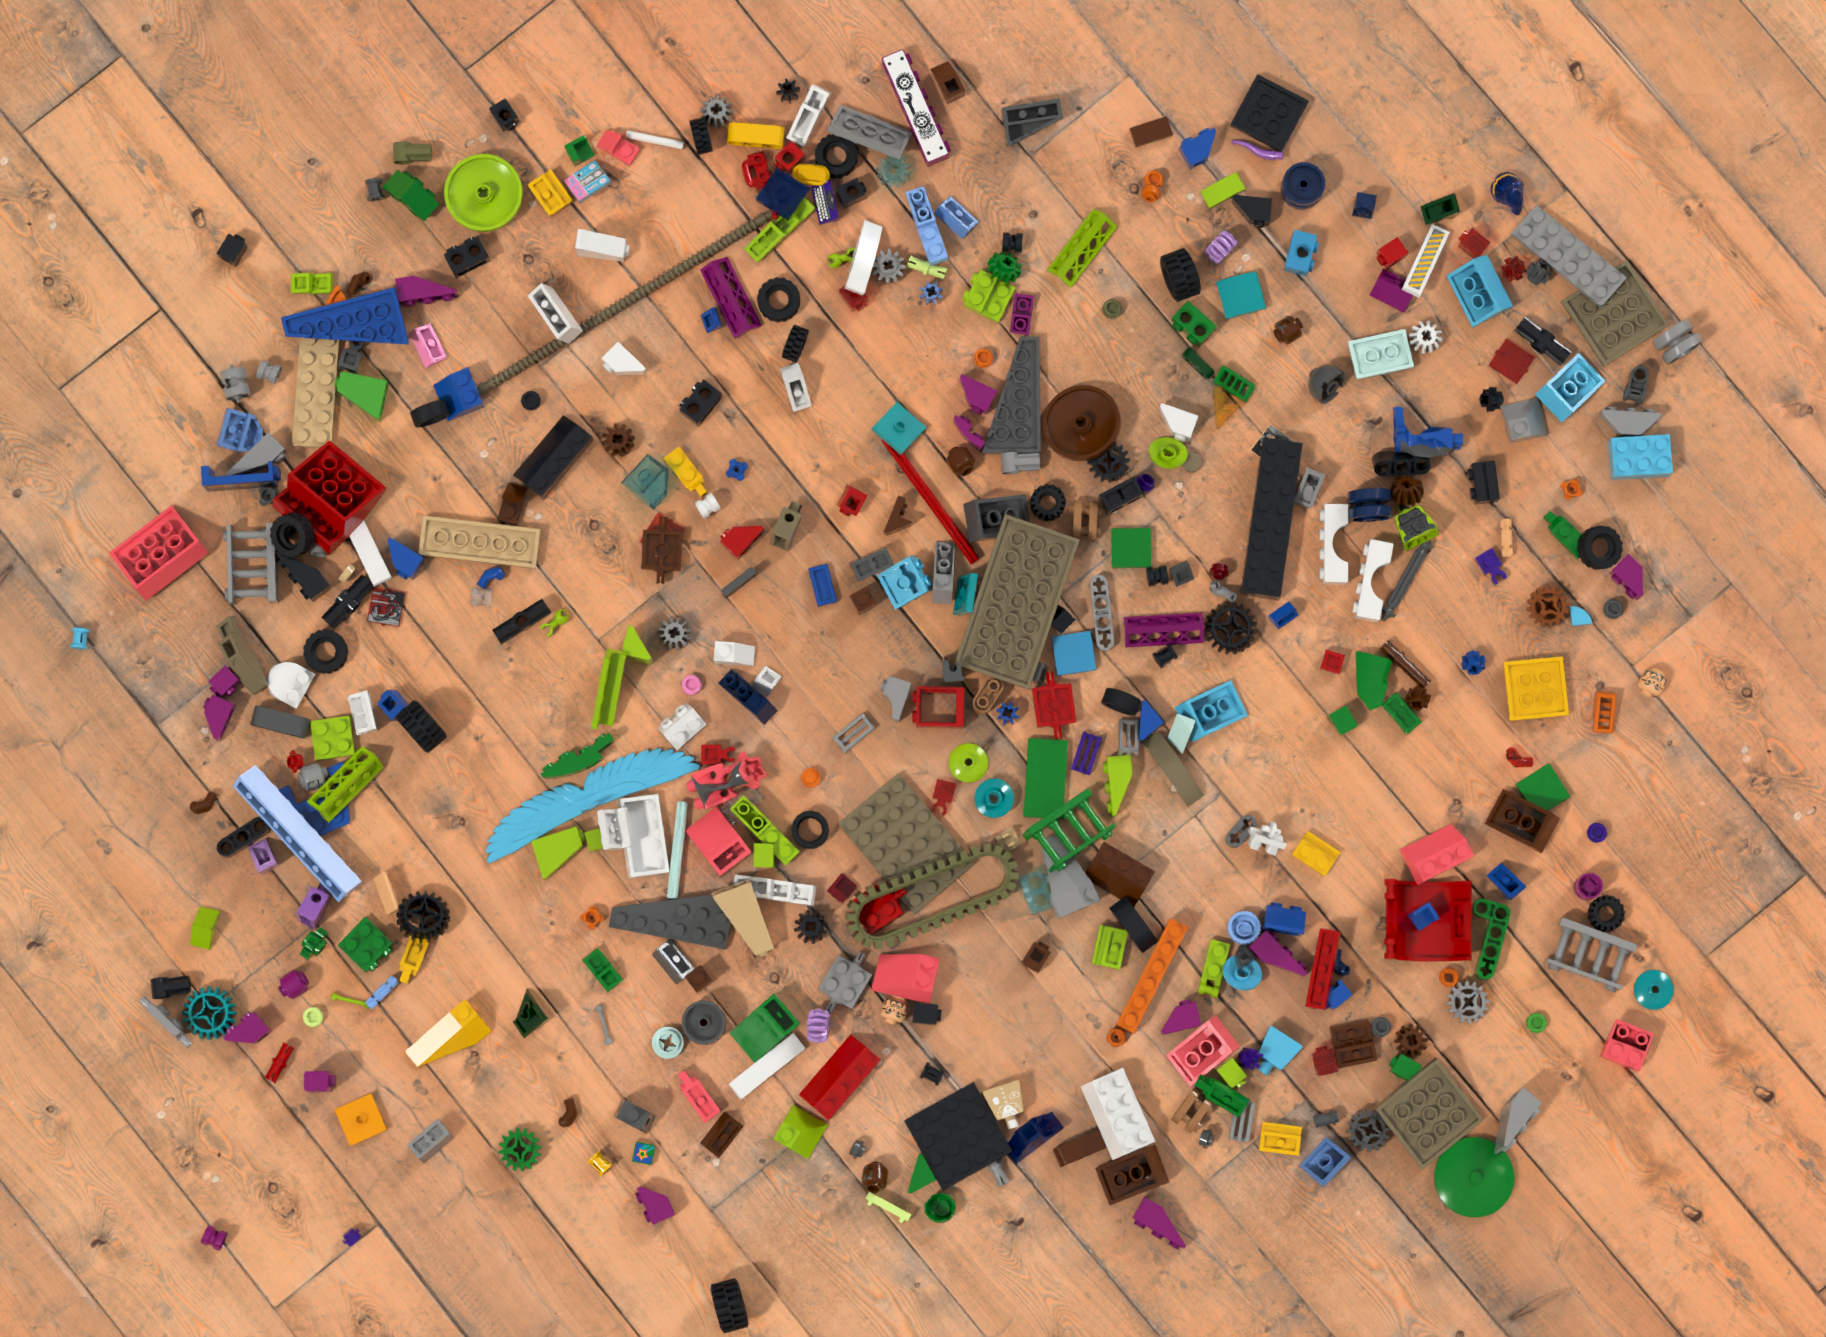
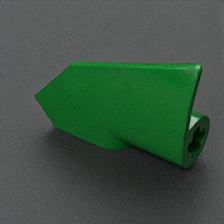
(1372, 678)

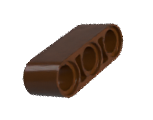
(1079, 1148)

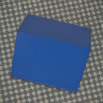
(711, 320)

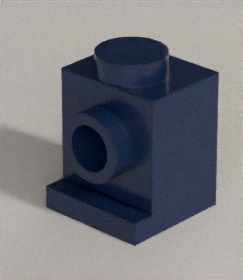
(1364, 205)

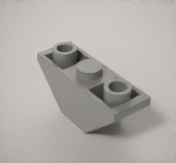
(1628, 422)

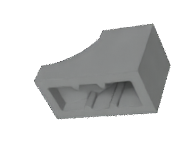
(896, 692)

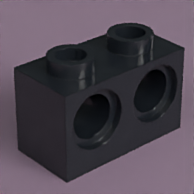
(469, 262)
(705, 405)
(1120, 495)

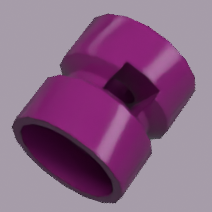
(1588, 886)

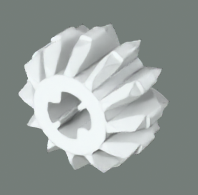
(1433, 337)

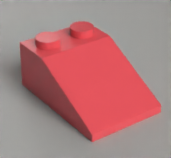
(906, 976)
(1203, 1050)

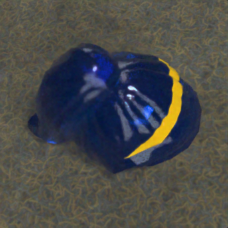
(1508, 191)

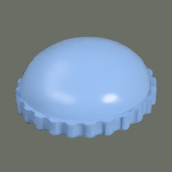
(1244, 927)

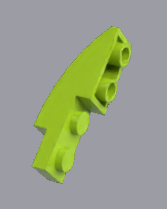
(764, 829)

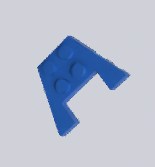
(313, 816)

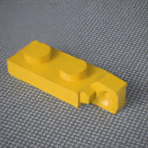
(685, 471)
(412, 959)

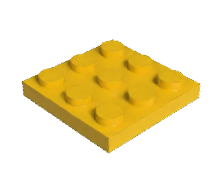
(1536, 688)

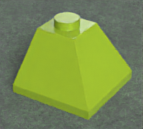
(800, 1132)

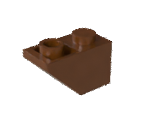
(948, 82)

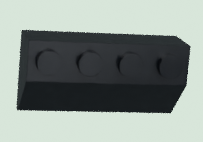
(553, 457)

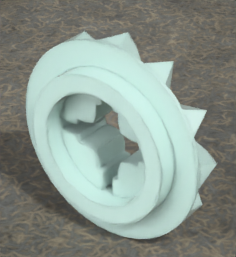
(664, 1033)

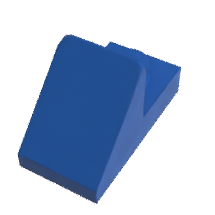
(1506, 881)

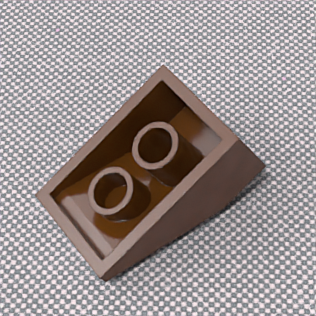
(1518, 821)
(1132, 1174)

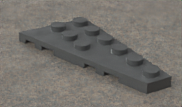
(1017, 415)
(681, 919)

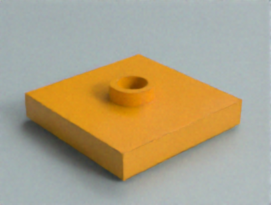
(360, 1119)

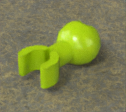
(838, 259)
(558, 620)

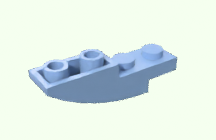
(926, 226)

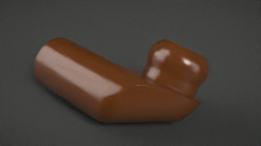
(205, 805)
(570, 1114)

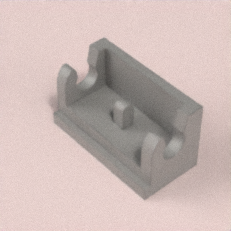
(430, 1141)

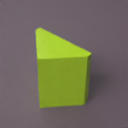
(634, 647)

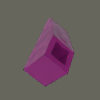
(416, 290)
(1272, 953)
(1154, 1217)

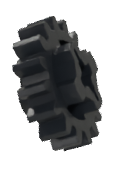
(1118, 460)

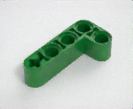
(1488, 940)

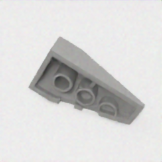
(1069, 887)

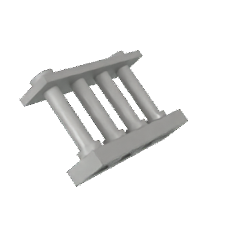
(269, 572)
(1586, 935)

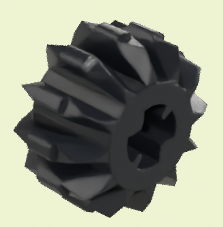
(811, 920)

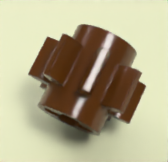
(1418, 698)

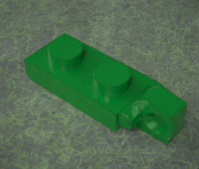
(1563, 532)
(1222, 1095)

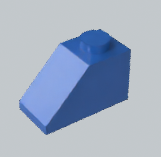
(404, 560)

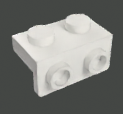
(681, 725)
(615, 828)

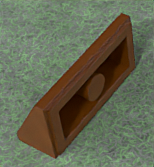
(721, 1134)

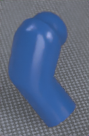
(490, 574)

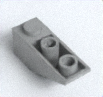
(943, 573)

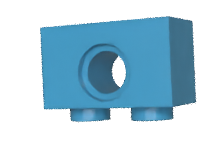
(1297, 264)

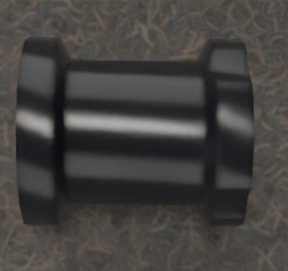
(1164, 656)
(932, 1073)

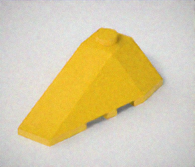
(454, 1032)

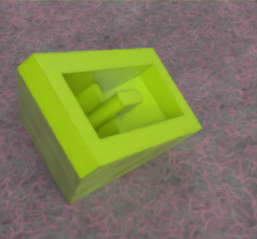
(204, 927)

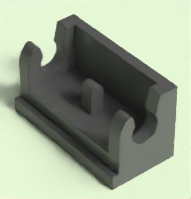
(871, 563)
(952, 674)

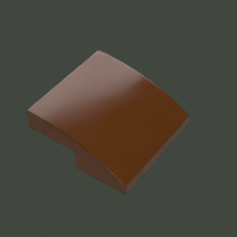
(1353, 1043)

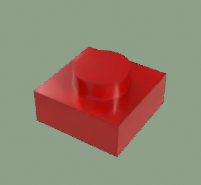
(1332, 662)

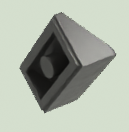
(672, 961)

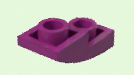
(1021, 314)
(964, 428)

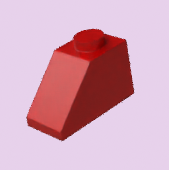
(740, 539)

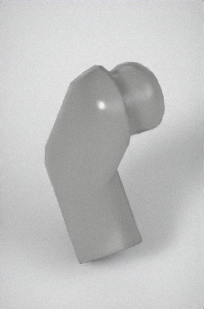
(1222, 591)

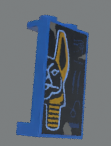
(237, 482)

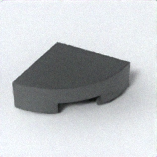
(1244, 956)

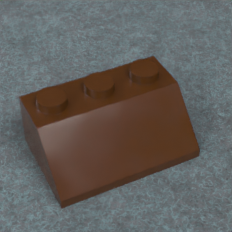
(1119, 873)

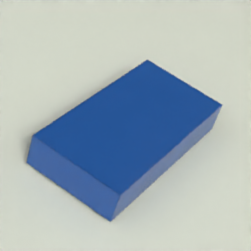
(822, 585)

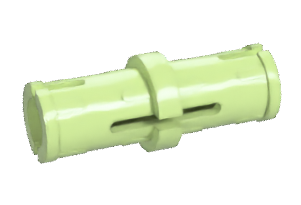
(925, 267)

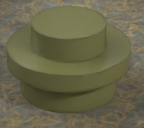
(1112, 309)

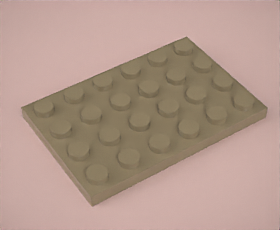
(900, 834)

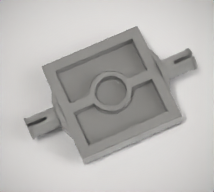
(845, 982)
(162, 1015)

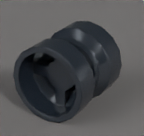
(1012, 242)
(1157, 575)

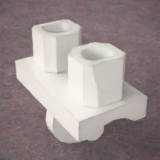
(1268, 835)

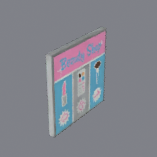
(587, 181)

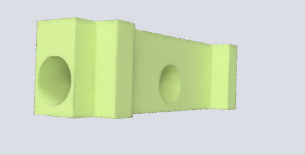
(888, 1206)

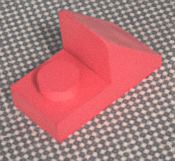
(618, 147)

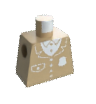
(1005, 1102)

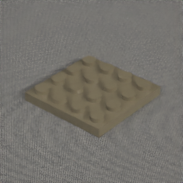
(1621, 323)
(1428, 1113)

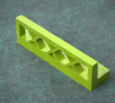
(1080, 244)
(609, 688)
(348, 786)

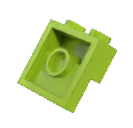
(988, 296)

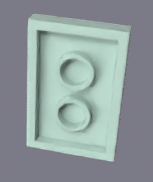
(1380, 354)

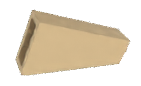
(744, 913)

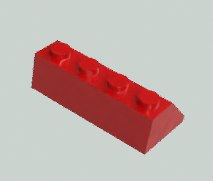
(839, 1077)

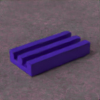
(1091, 737)

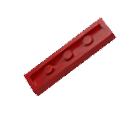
(1322, 969)

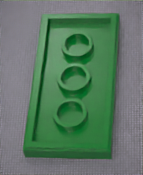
(1045, 777)

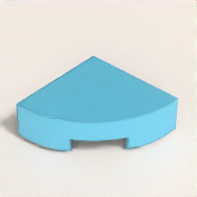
(1579, 616)

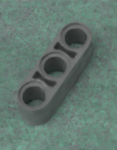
(280, 722)

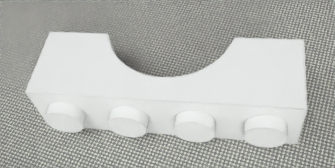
(1334, 569)
(1369, 605)

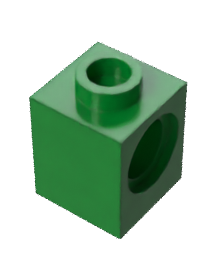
(1404, 1067)

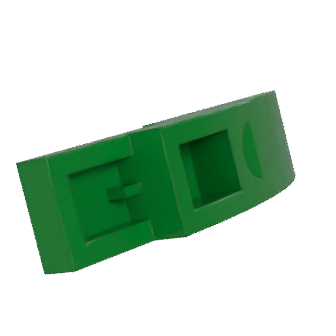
(570, 764)

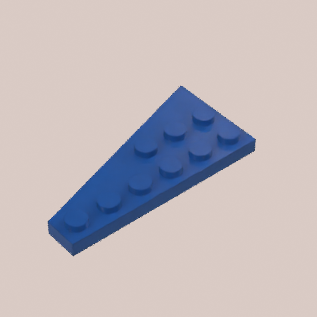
(359, 319)

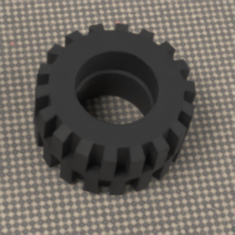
(1180, 275)
(421, 726)
(729, 1305)

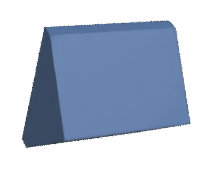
(1324, 1162)

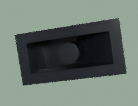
(1254, 209)

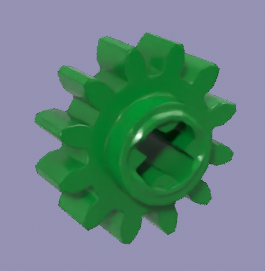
(1004, 267)
(313, 943)

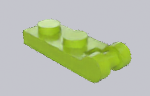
(1213, 967)

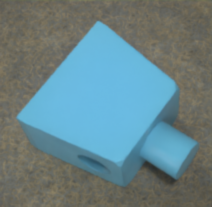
(1277, 1050)

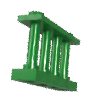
(1066, 811)

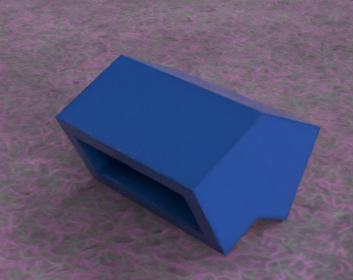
(1283, 615)

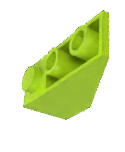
(1119, 775)

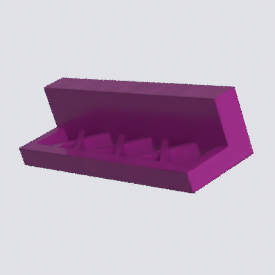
(727, 297)
(1164, 625)

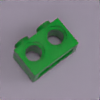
(1198, 319)

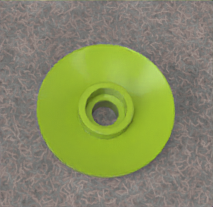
(1168, 452)
(961, 770)

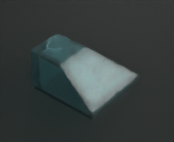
(648, 481)

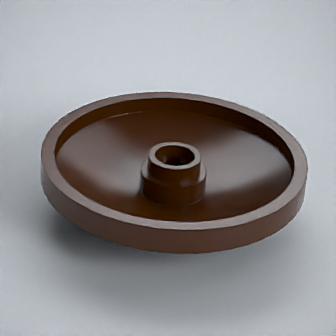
(1081, 423)

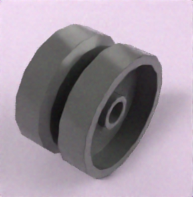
(703, 1034)

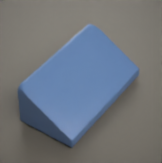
(956, 217)

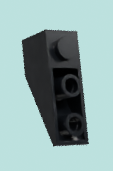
(309, 578)

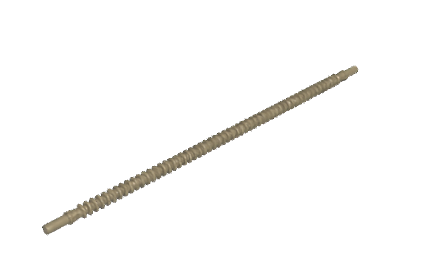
(760, 219)

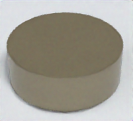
(1192, 463)

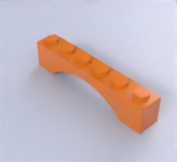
(1151, 976)

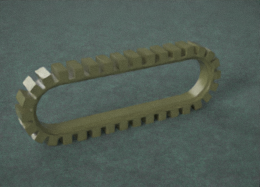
(968, 905)

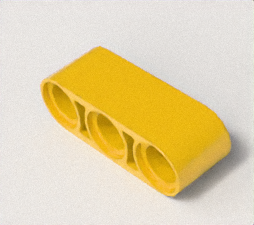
(755, 135)

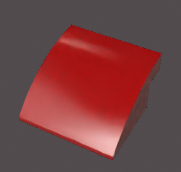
(331, 494)

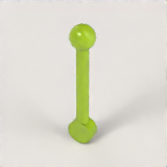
(334, 996)

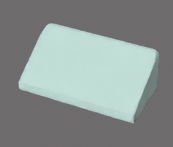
(1180, 732)

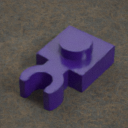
(1489, 563)
(1249, 1058)

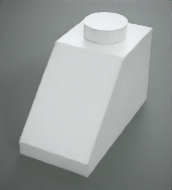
(622, 362)
(795, 387)
(1178, 422)
(734, 653)

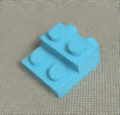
(905, 581)

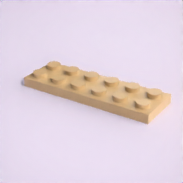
(315, 392)
(479, 542)

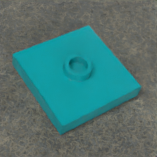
(898, 428)
(965, 594)

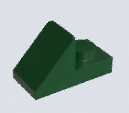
(1440, 209)

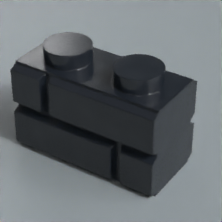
(1484, 482)

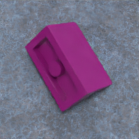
(1389, 290)

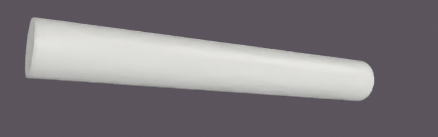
(654, 139)

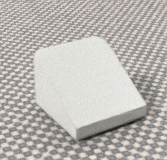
(766, 681)

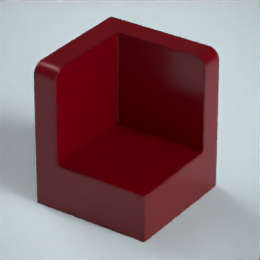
(842, 888)

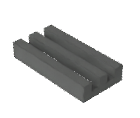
(738, 582)

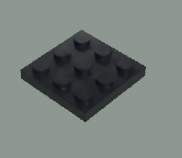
(1269, 113)

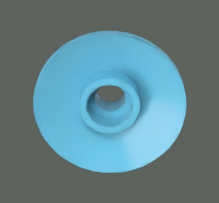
(1251, 974)

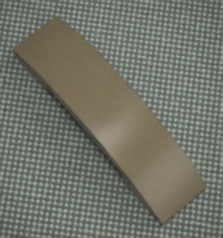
(1173, 768)

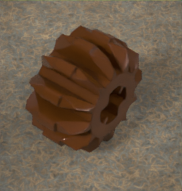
(626, 438)
(1407, 491)
(1417, 1038)

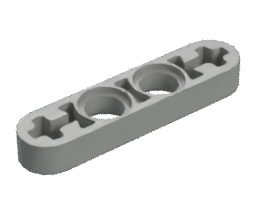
(1101, 613)

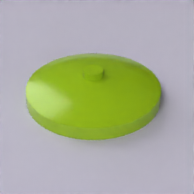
(483, 193)

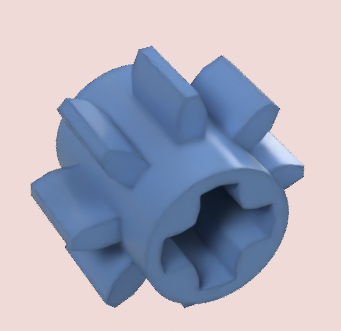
(933, 298)

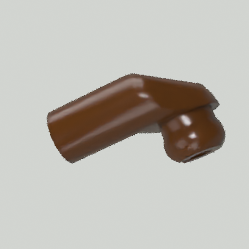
(357, 281)

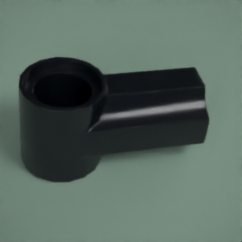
(166, 987)

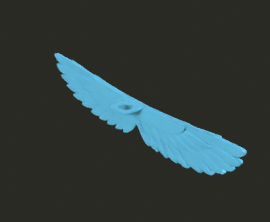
(601, 787)

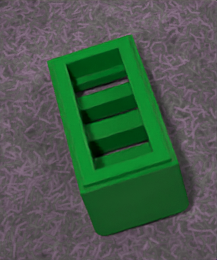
(1231, 374)

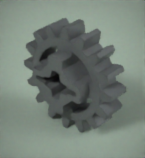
(1363, 1142)

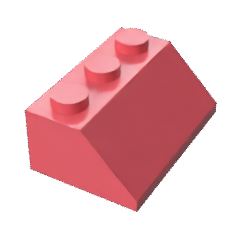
(1436, 853)

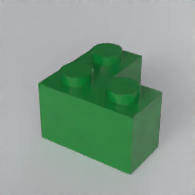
(411, 194)

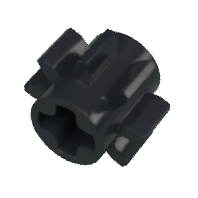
(789, 96)
(1491, 399)

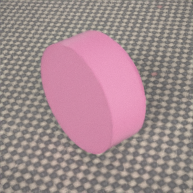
(691, 685)

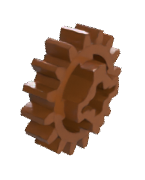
(1542, 602)

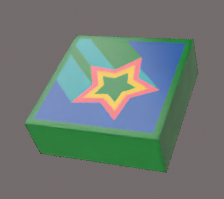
(643, 1153)

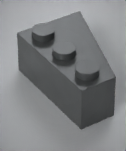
(1029, 118)

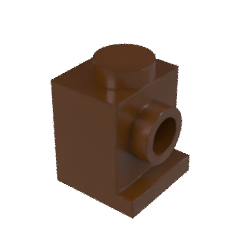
(1033, 964)

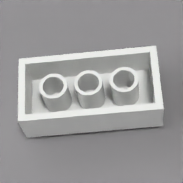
(1117, 1113)

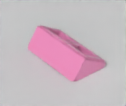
(428, 345)

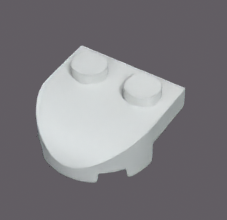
(289, 682)

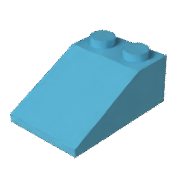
(1570, 387)
(1213, 710)

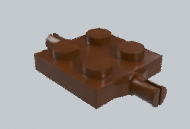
(661, 550)

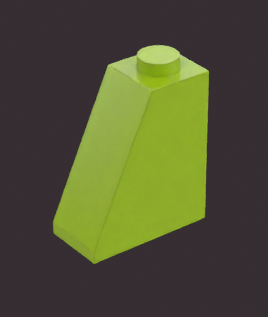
(557, 849)

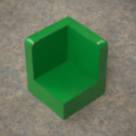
(579, 150)
(1342, 720)

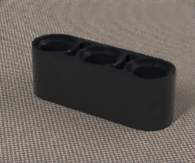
(1391, 465)
(233, 838)

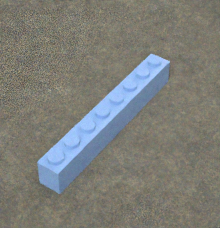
(296, 833)

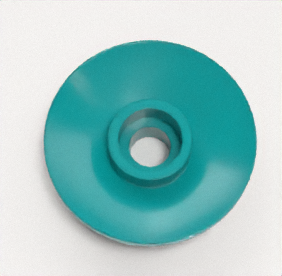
(998, 788)
(1643, 990)

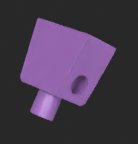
(310, 912)

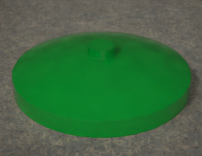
(1473, 1177)

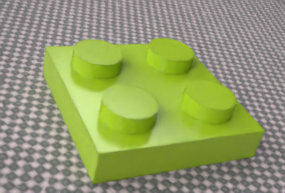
(332, 738)

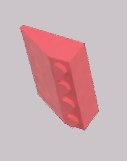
(158, 553)

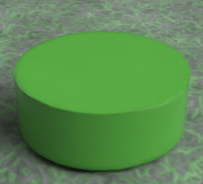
(1536, 1023)

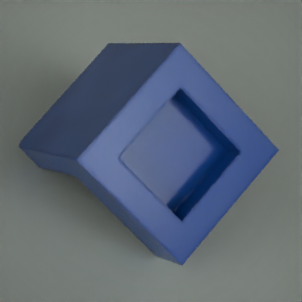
(1423, 916)

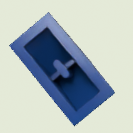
(1148, 722)

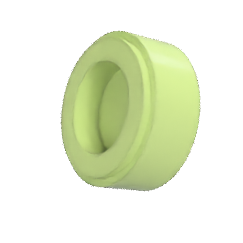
(313, 1017)

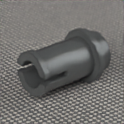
(1326, 1118)

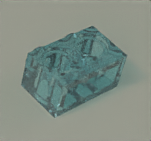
(1032, 893)

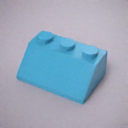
(1479, 290)

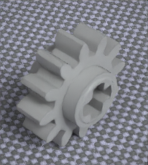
(886, 259)

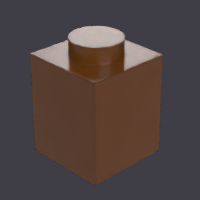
(863, 600)
(698, 979)

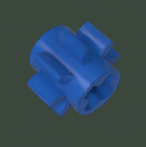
(1473, 662)
(1009, 708)

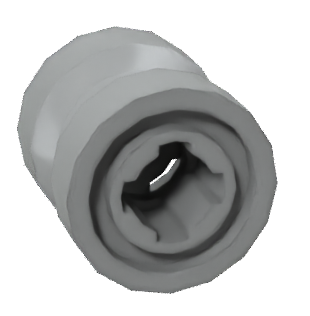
(268, 372)

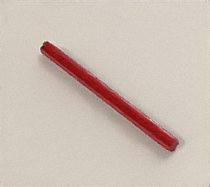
(934, 504)

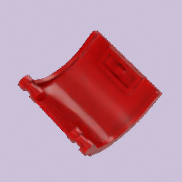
(1442, 940)

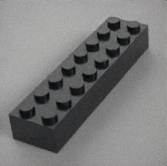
(1271, 519)

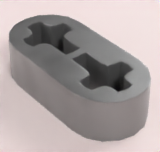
(1237, 827)

